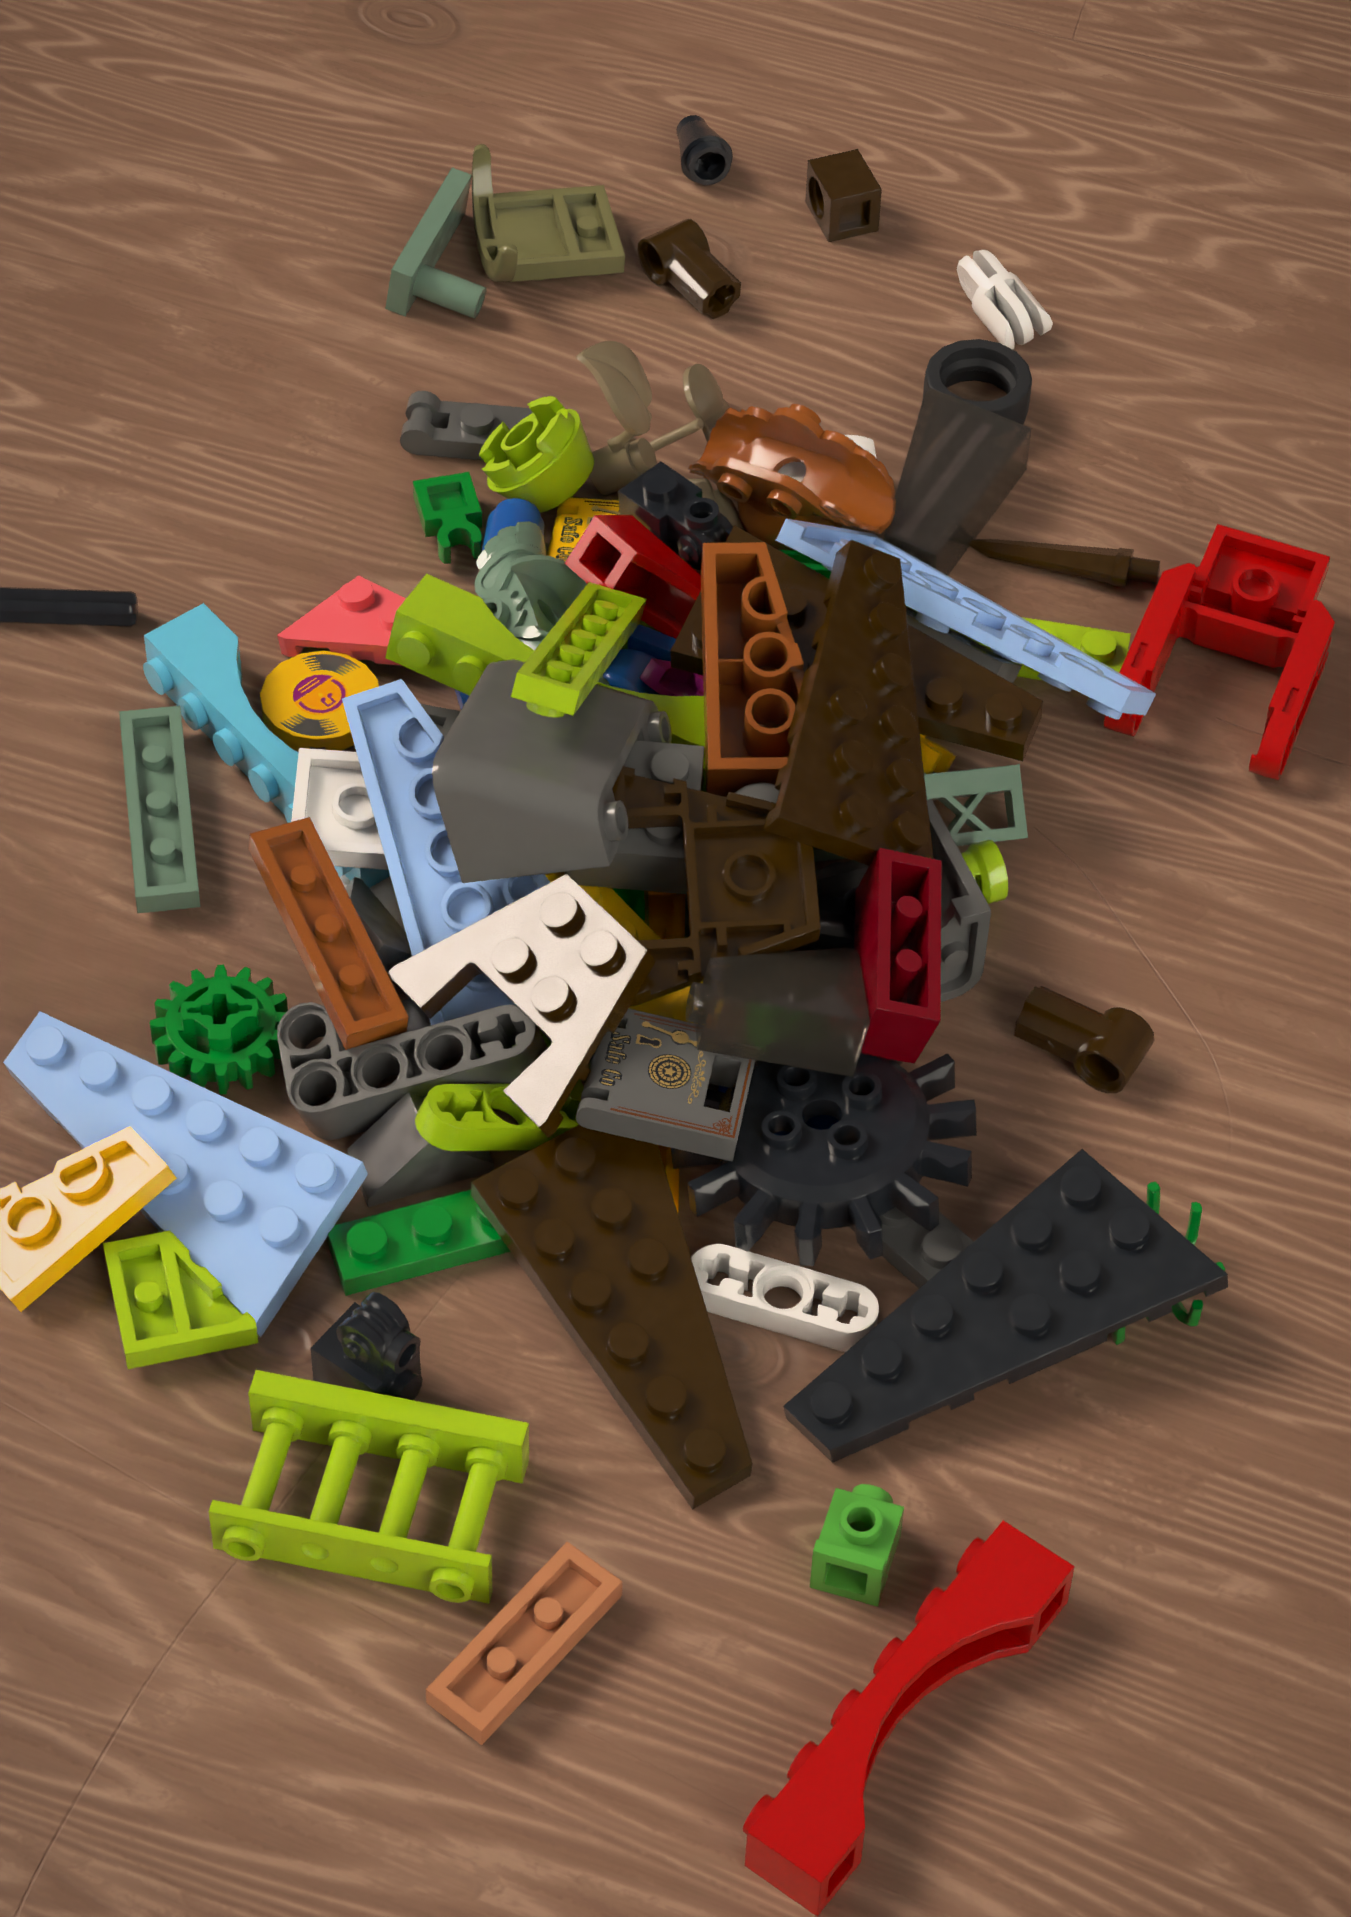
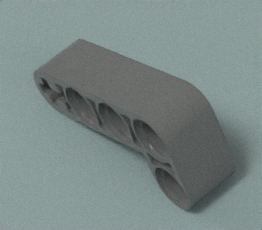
(411, 1055)

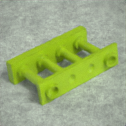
(384, 1426)

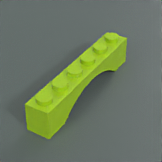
(456, 636)

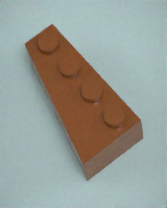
(748, 667)

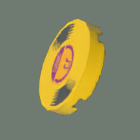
(305, 699)

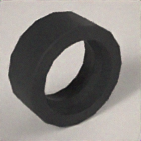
(986, 363)

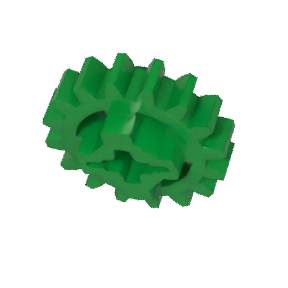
(219, 1028)

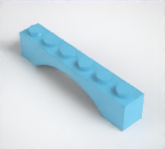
(200, 670)

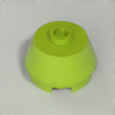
(540, 457)

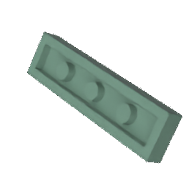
(159, 810)

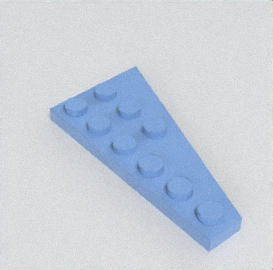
(949, 604)
(396, 757)
(246, 1190)

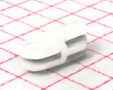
(1001, 300)

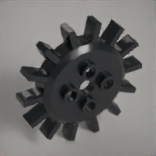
(814, 1179)

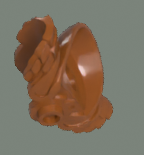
(839, 484)

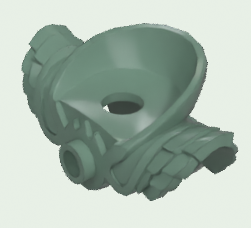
(524, 584)

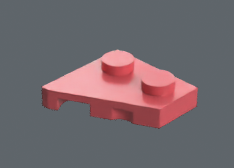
(349, 622)

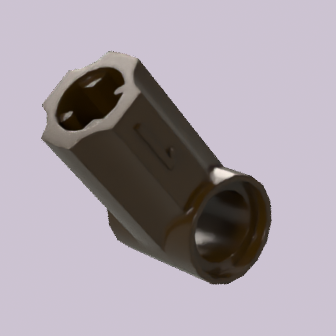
(684, 259)
(1100, 1045)

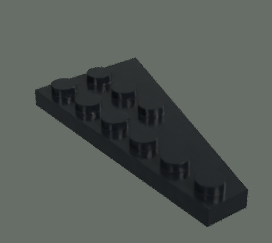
(1018, 1299)

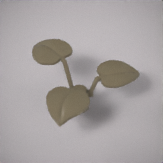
(629, 395)

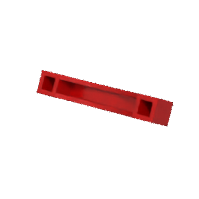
(631, 559)
(992, 1610)

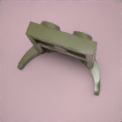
(542, 230)

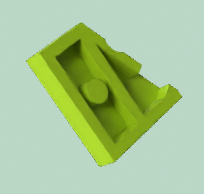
(170, 1303)

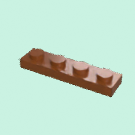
(328, 933)

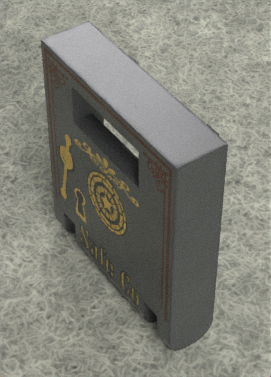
(654, 1085)

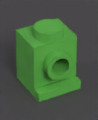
(857, 1544)

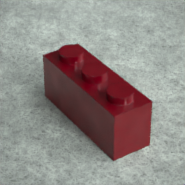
(900, 952)

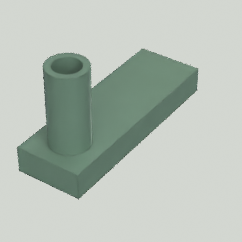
(414, 269)

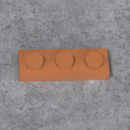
(523, 1643)

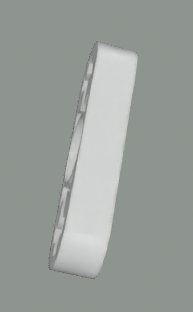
(797, 1322)

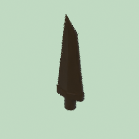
(1094, 563)

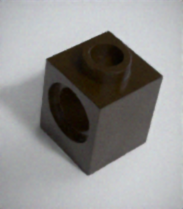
(843, 195)

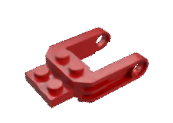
(1247, 602)

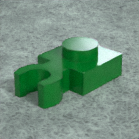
(450, 512)

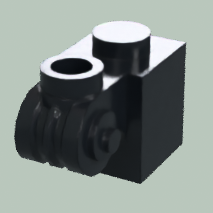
(675, 512)
(370, 1350)

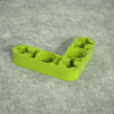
(463, 1118)

